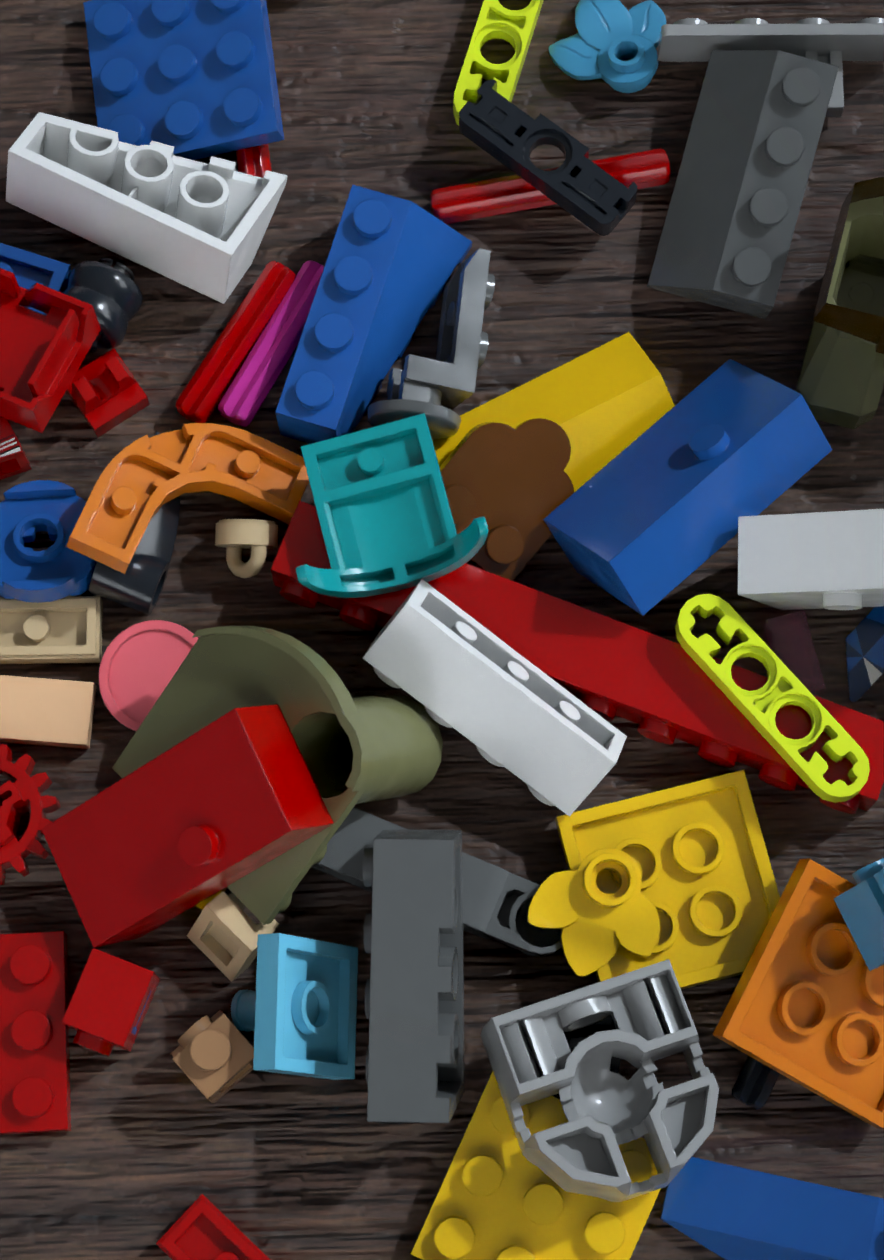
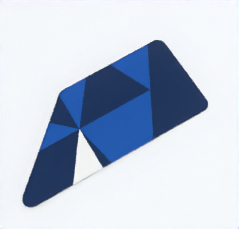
(865, 653)

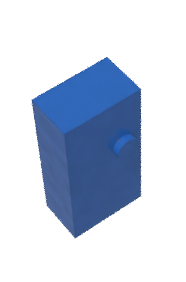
(686, 483)

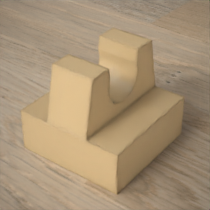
(228, 934)

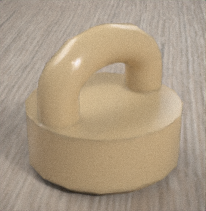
(246, 534)

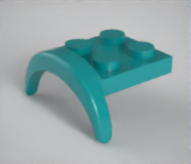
(383, 512)

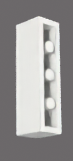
(495, 699)

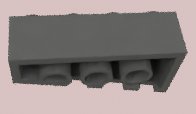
(415, 976)

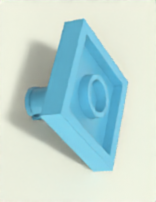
(301, 1007)

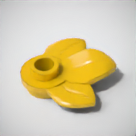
(596, 921)

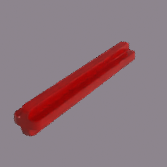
(515, 194)

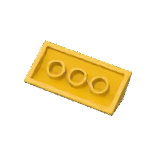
(596, 398)

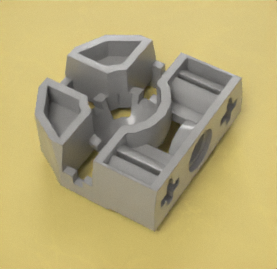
(602, 1106)

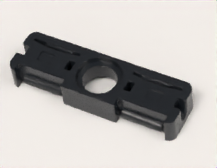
(575, 186)

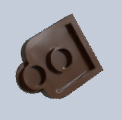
(513, 483)

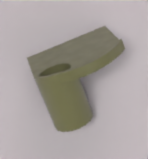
(351, 745)

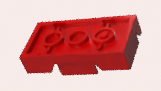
(39, 350)

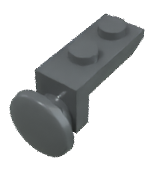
(461, 349)

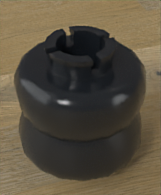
(111, 294)

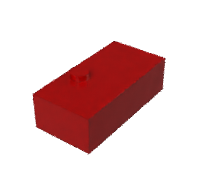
(187, 824)

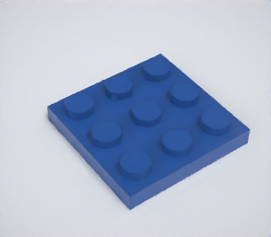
(184, 73)

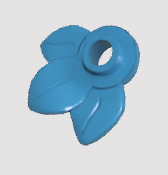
(608, 37)

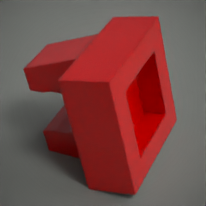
(106, 392)

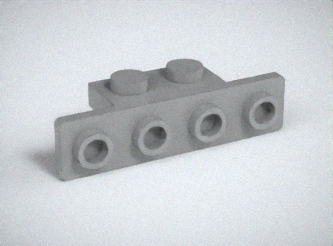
(811, 38)

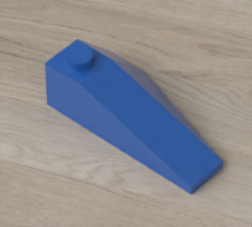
(771, 1216)

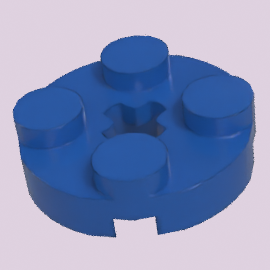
(45, 573)

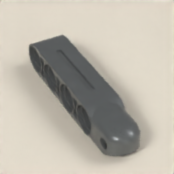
(492, 897)

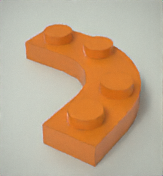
(178, 463)

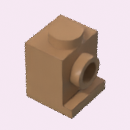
(214, 1055)

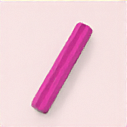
(271, 349)

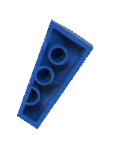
(371, 297)

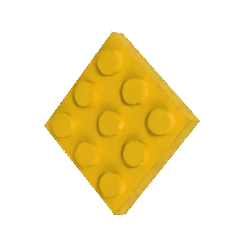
(698, 867)
(511, 1210)

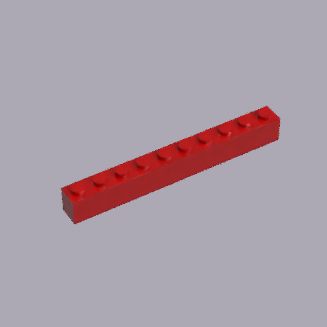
(605, 666)

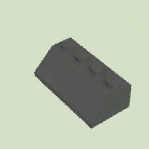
(743, 179)

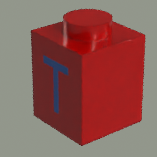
(110, 1003)

